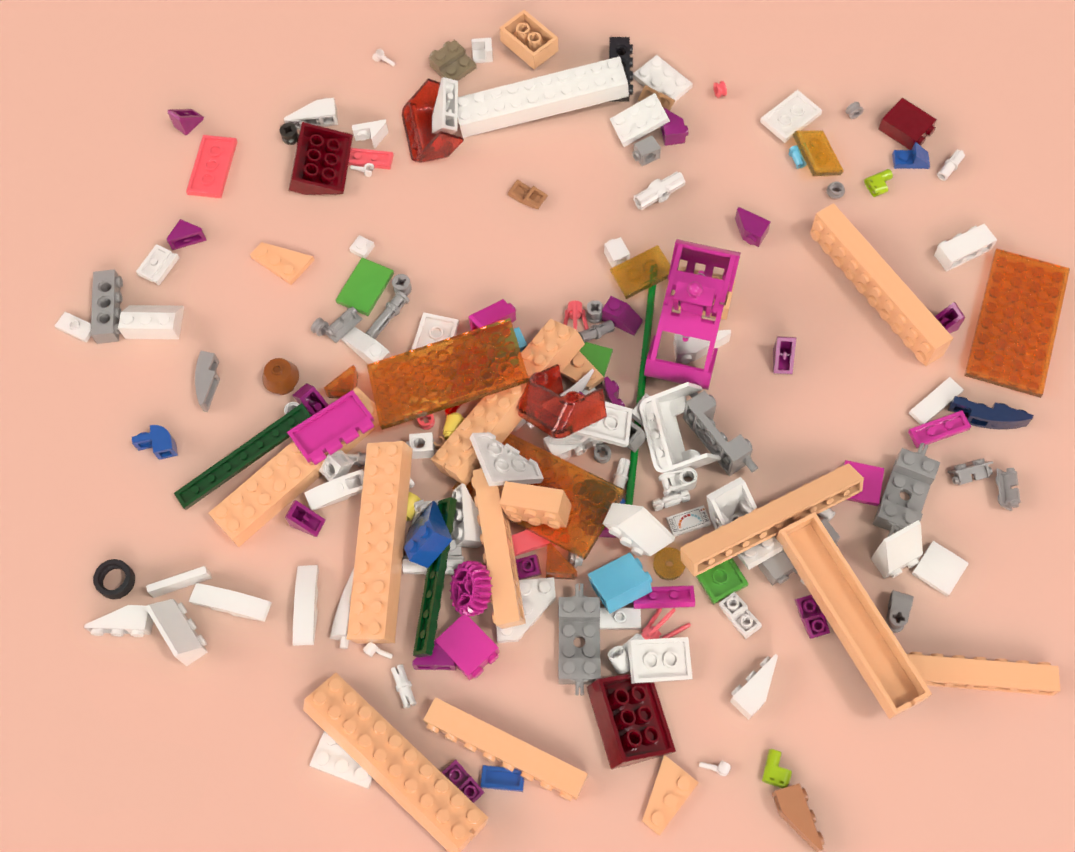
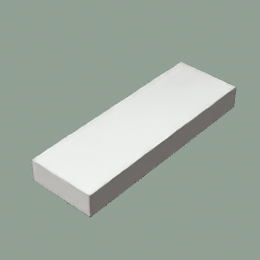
(936, 401)
(178, 582)

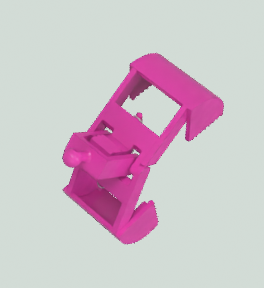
(694, 295)

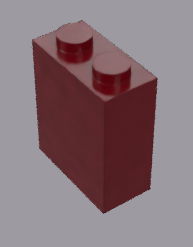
(907, 124)

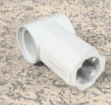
(620, 656)

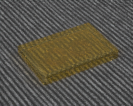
(818, 153)
(641, 272)

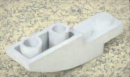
(335, 490)

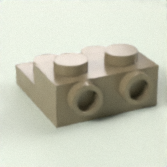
(451, 61)

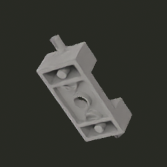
(699, 416)
(910, 474)
(579, 619)

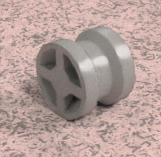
(397, 284)

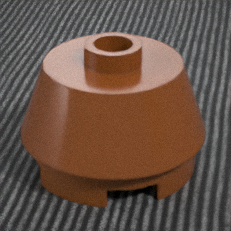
(280, 376)

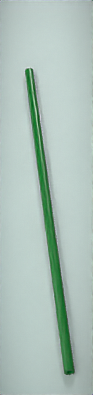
(641, 389)

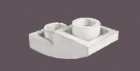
(739, 615)

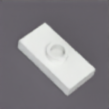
(74, 326)
(620, 619)

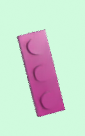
(939, 429)
(667, 598)

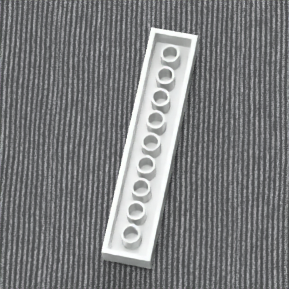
(542, 97)

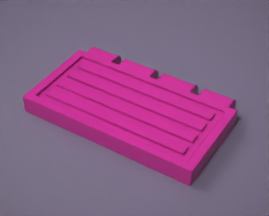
(330, 427)

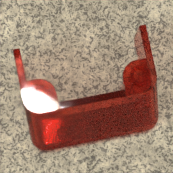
(417, 122)
(558, 414)

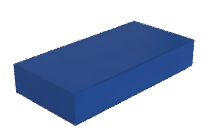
(501, 779)

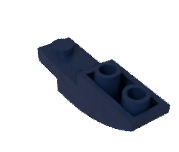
(997, 417)

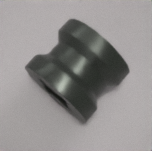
(289, 133)

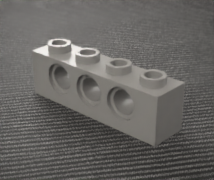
(101, 298)

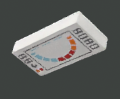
(688, 521)

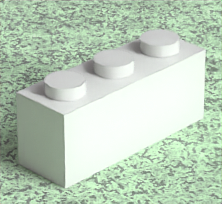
(965, 247)

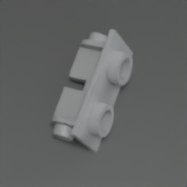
(343, 324)
(963, 473)
(1008, 497)

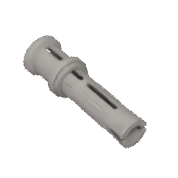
(392, 309)

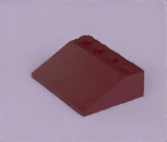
(320, 161)
(629, 720)

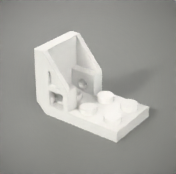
(611, 429)
(733, 502)

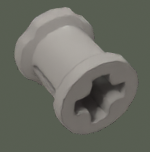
(594, 311)

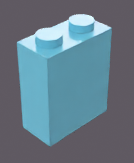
(620, 582)

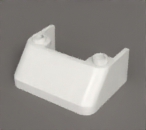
(663, 431)

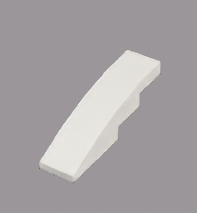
(230, 602)
(305, 605)

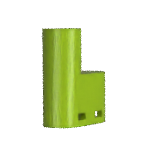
(877, 182)
(773, 773)

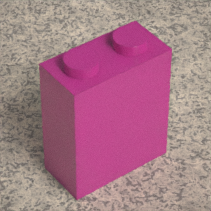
(468, 646)

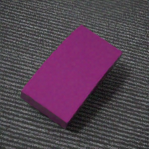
(612, 392)
(528, 567)
(812, 617)
(463, 781)

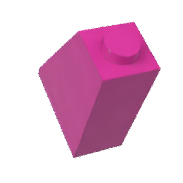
(494, 313)

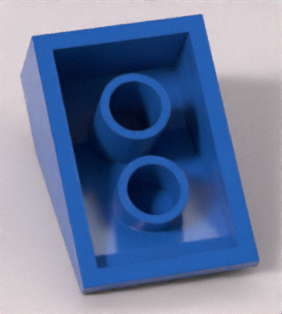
(427, 537)

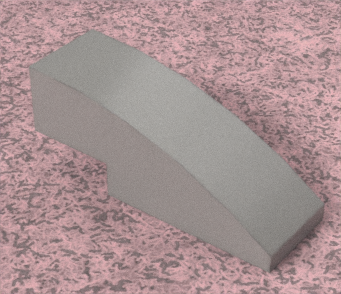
(206, 378)

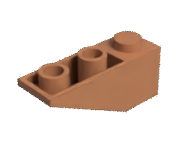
(794, 810)

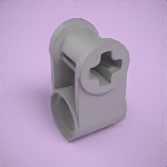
(899, 608)

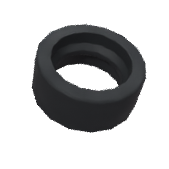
(104, 569)

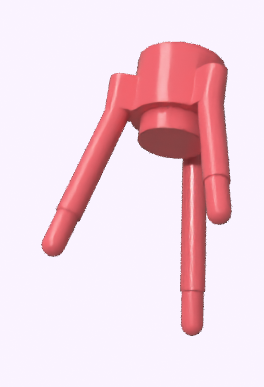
(575, 312)
(653, 632)

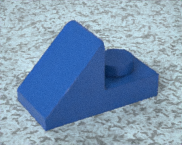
(911, 159)

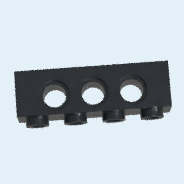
(621, 47)

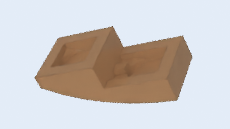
(665, 101)
(528, 196)

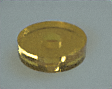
(668, 572)

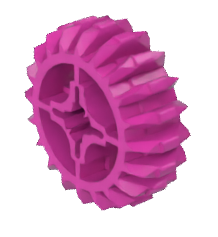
(470, 588)

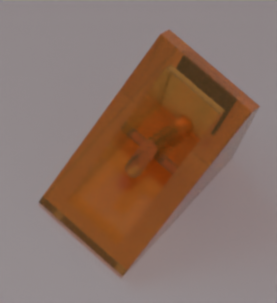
(342, 384)
(558, 566)

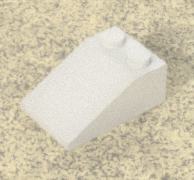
(899, 551)

